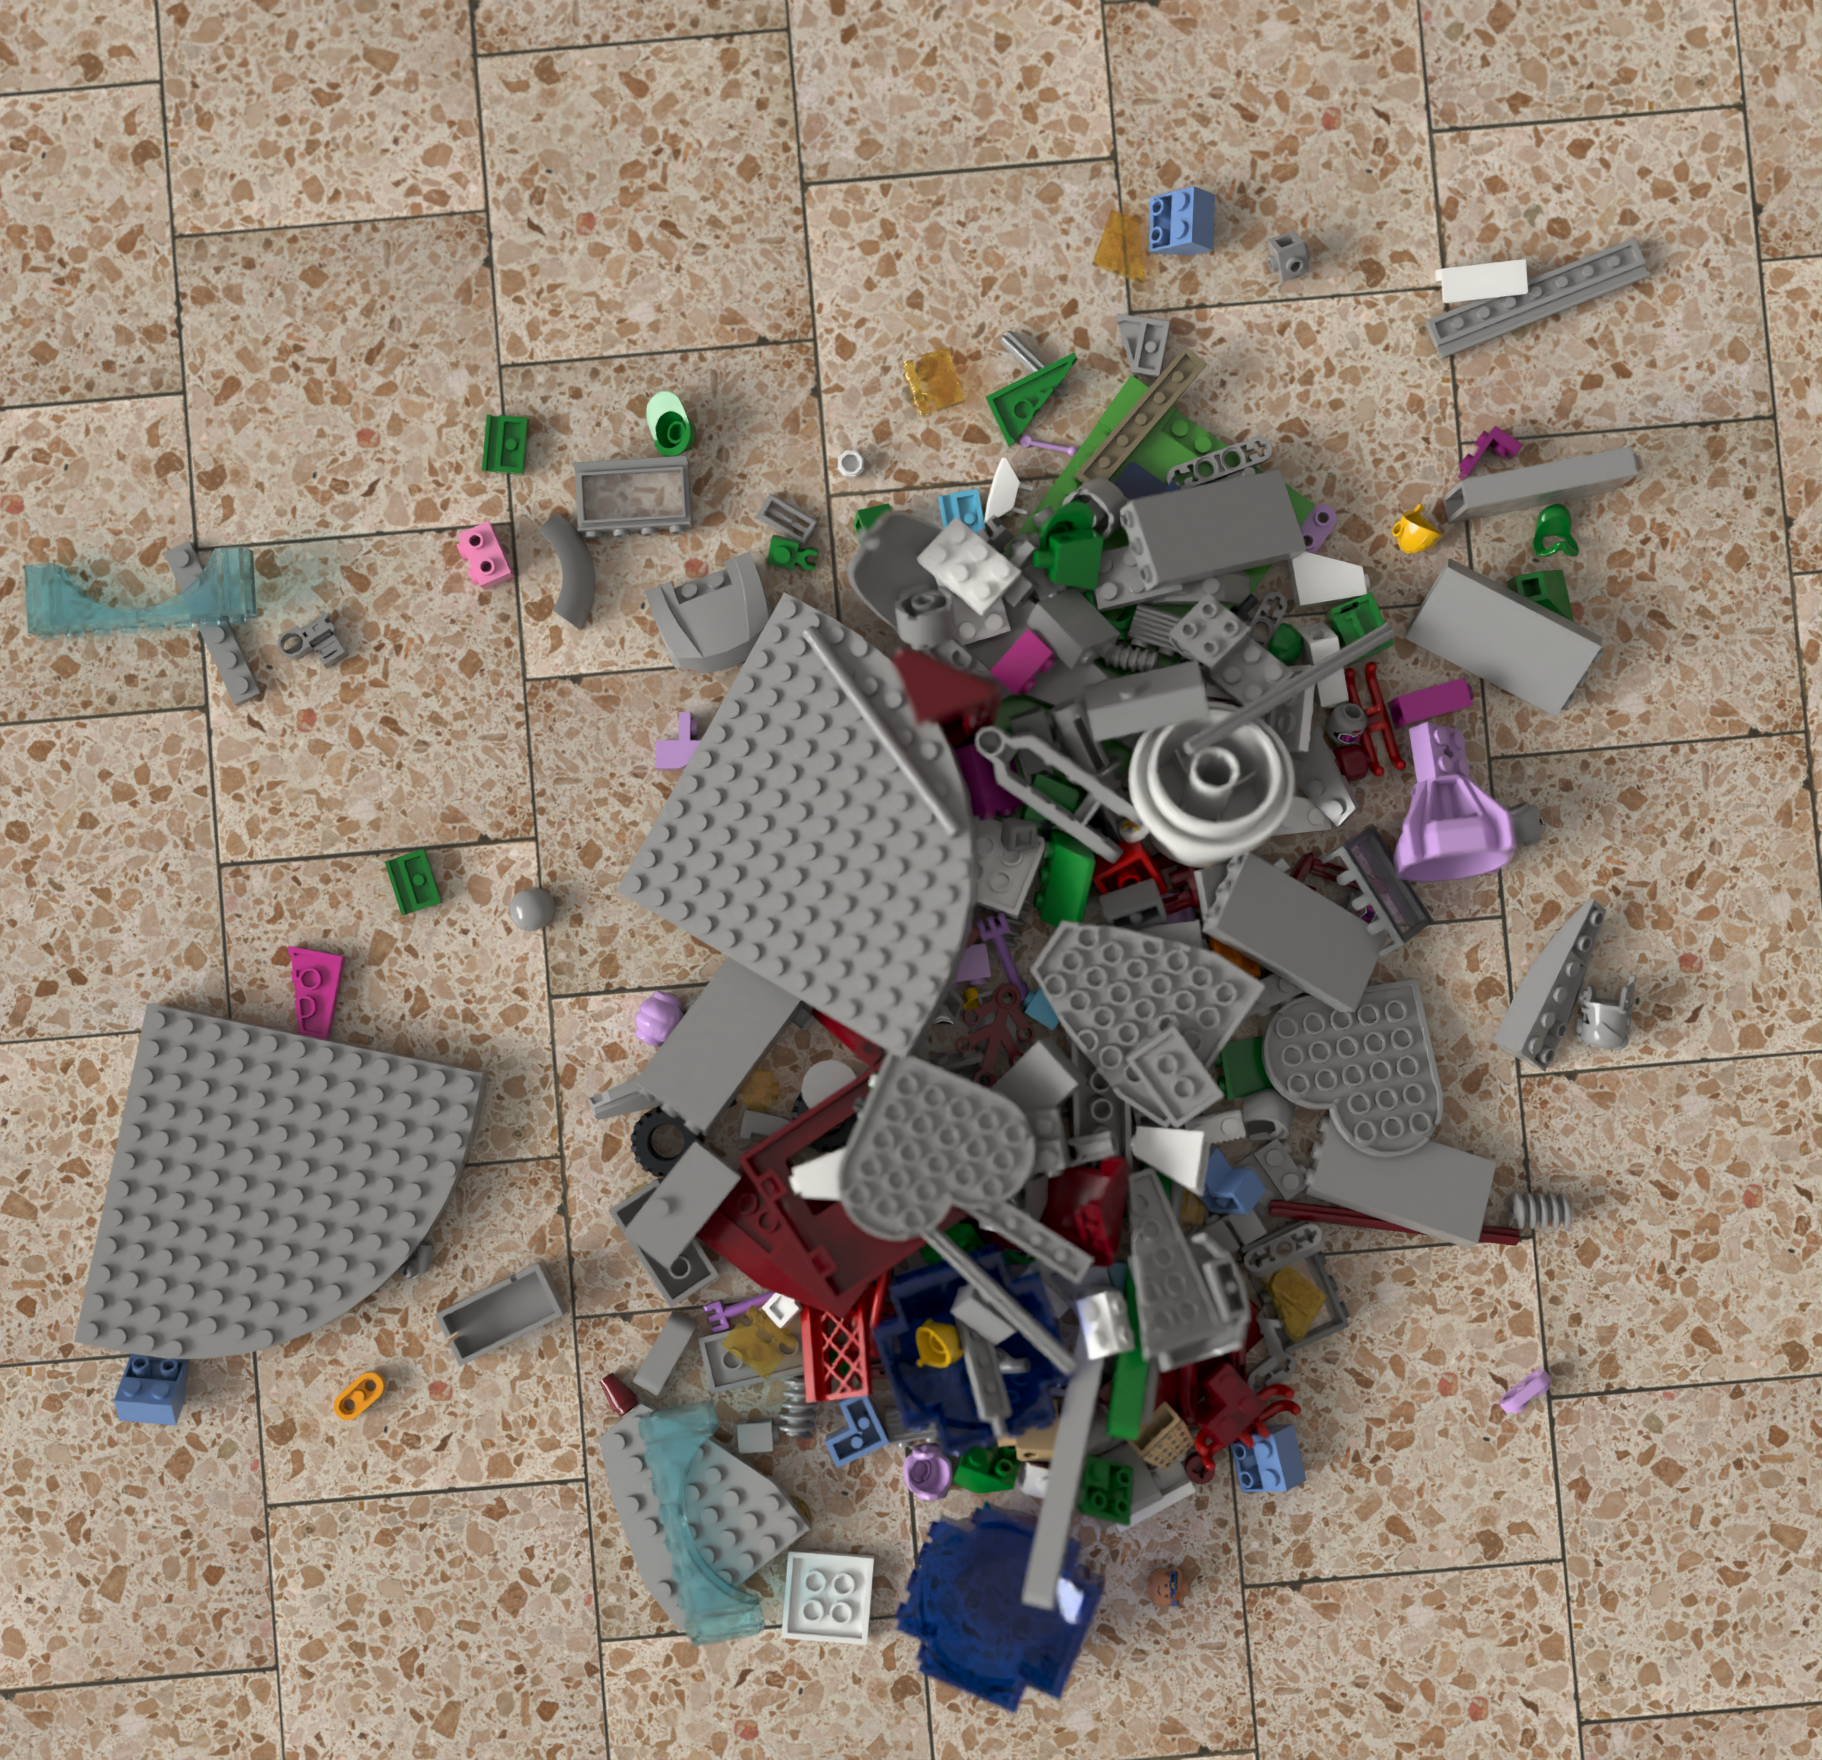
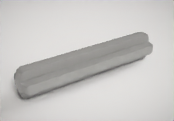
(1027, 357)

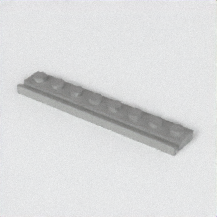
(1545, 297)

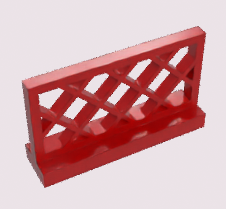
(816, 1355)

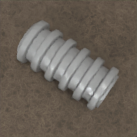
(1132, 659)

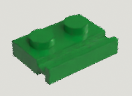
(505, 444)
(413, 882)

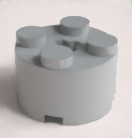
(1105, 502)
(925, 616)

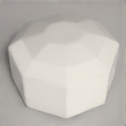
(850, 464)

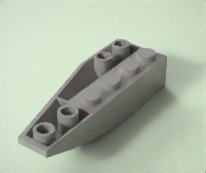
(1550, 990)

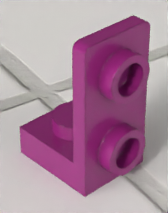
(1502, 446)

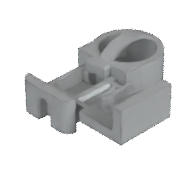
(317, 634)

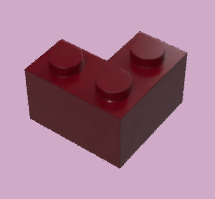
(1234, 1407)

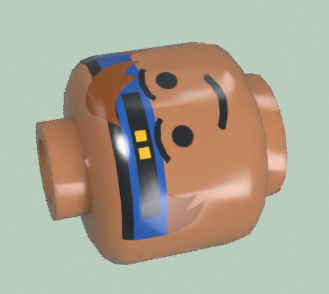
(1168, 1587)

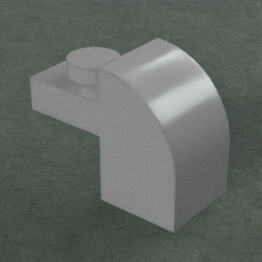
(1024, 586)

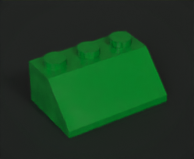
(1064, 879)

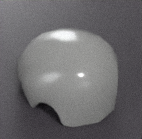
(532, 909)

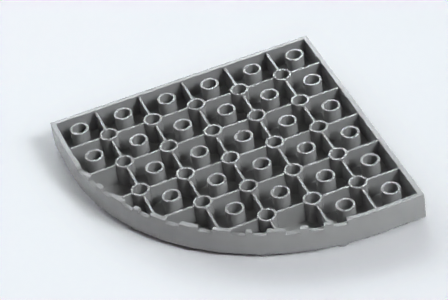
(810, 843)
(266, 1183)

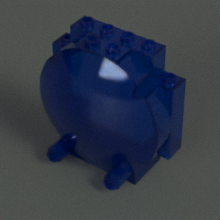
(946, 1393)
(974, 1614)

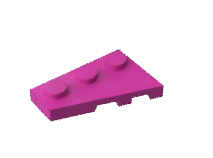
(316, 989)

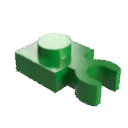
(786, 553)

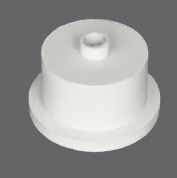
(1213, 802)

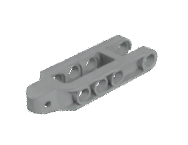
(1001, 747)

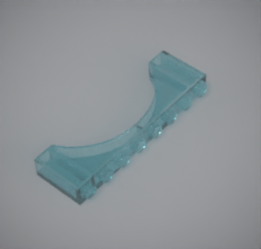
(219, 594)
(711, 1605)

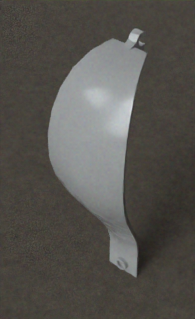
(889, 564)

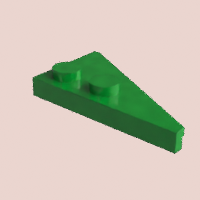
(1021, 401)

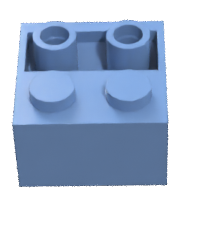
(1181, 222)
(152, 1390)
(1270, 1464)

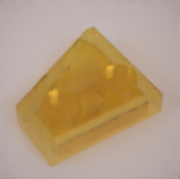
(1121, 247)
(1295, 1300)

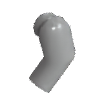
(419, 1264)
(1009, 1364)

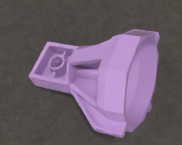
(1451, 821)

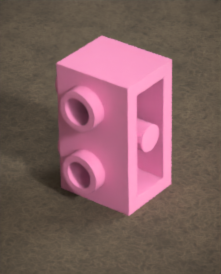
(485, 556)

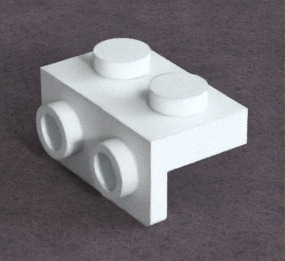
(1105, 1324)

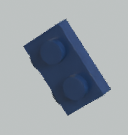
(1139, 483)

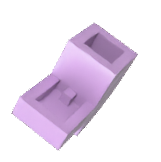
(675, 754)

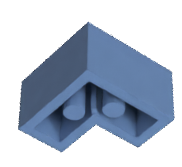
(1229, 1188)
(862, 1434)

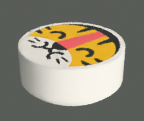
(1131, 832)

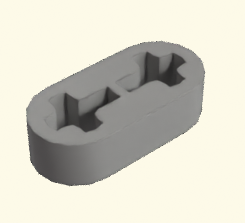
(1266, 1366)

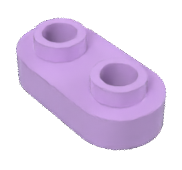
(1315, 530)
(1534, 1384)

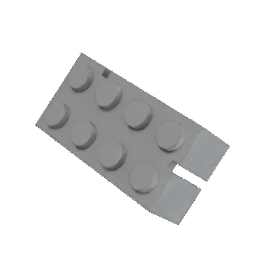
(501, 1312)

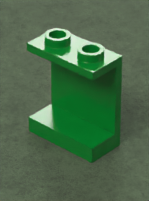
(1241, 1068)

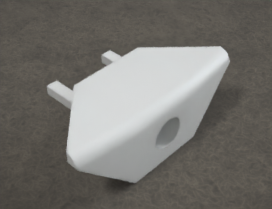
(1004, 492)

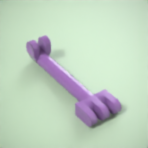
(996, 933)
(724, 1313)

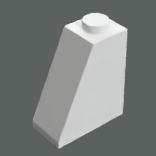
(1325, 580)
(1319, 644)
(1175, 1154)
(818, 1178)

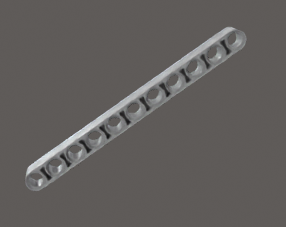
(1065, 1473)

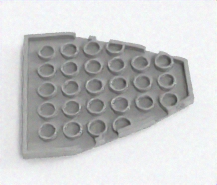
(1127, 986)
(730, 1509)

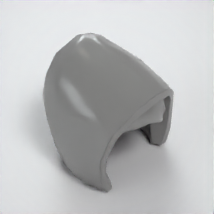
(1268, 1115)

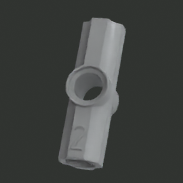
(1093, 1147)

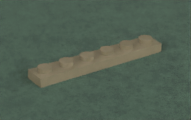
(1142, 417)

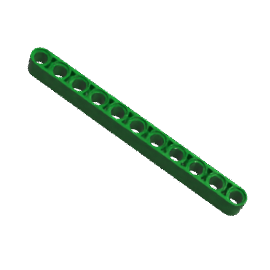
(1130, 1366)

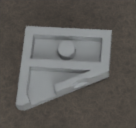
(1144, 343)

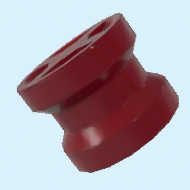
(1194, 1462)

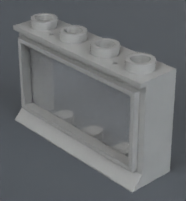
(633, 496)

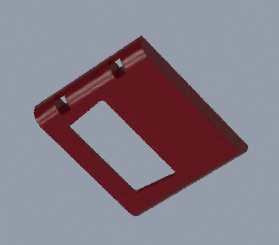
(852, 1252)

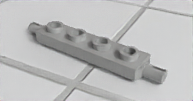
(985, 1377)

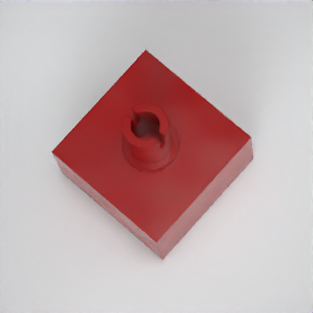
(1131, 868)

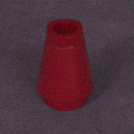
(618, 1395)

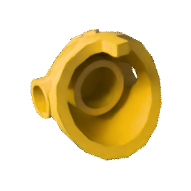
(1415, 532)
(938, 1344)

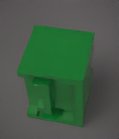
(1357, 623)

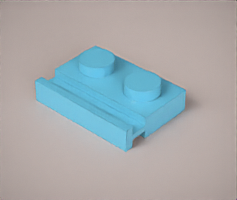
(964, 506)

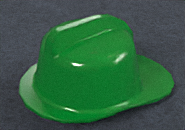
(669, 424)
(1067, 518)

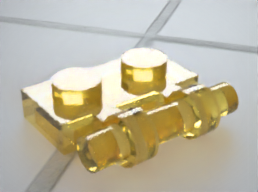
(941, 378)
(752, 1348)

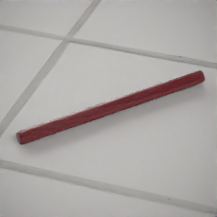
(1349, 1217)

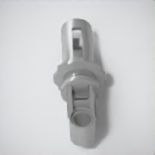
(1076, 733)

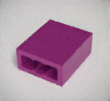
(1430, 703)
(985, 792)

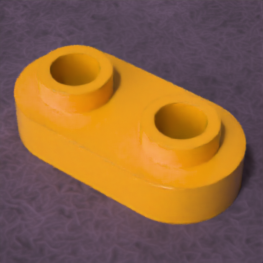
(360, 1394)

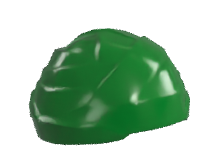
(1286, 644)

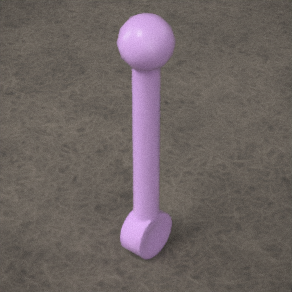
(1026, 442)

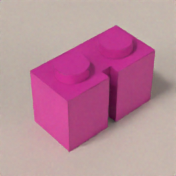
(1024, 663)

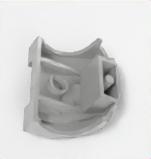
(713, 618)
(1228, 1297)

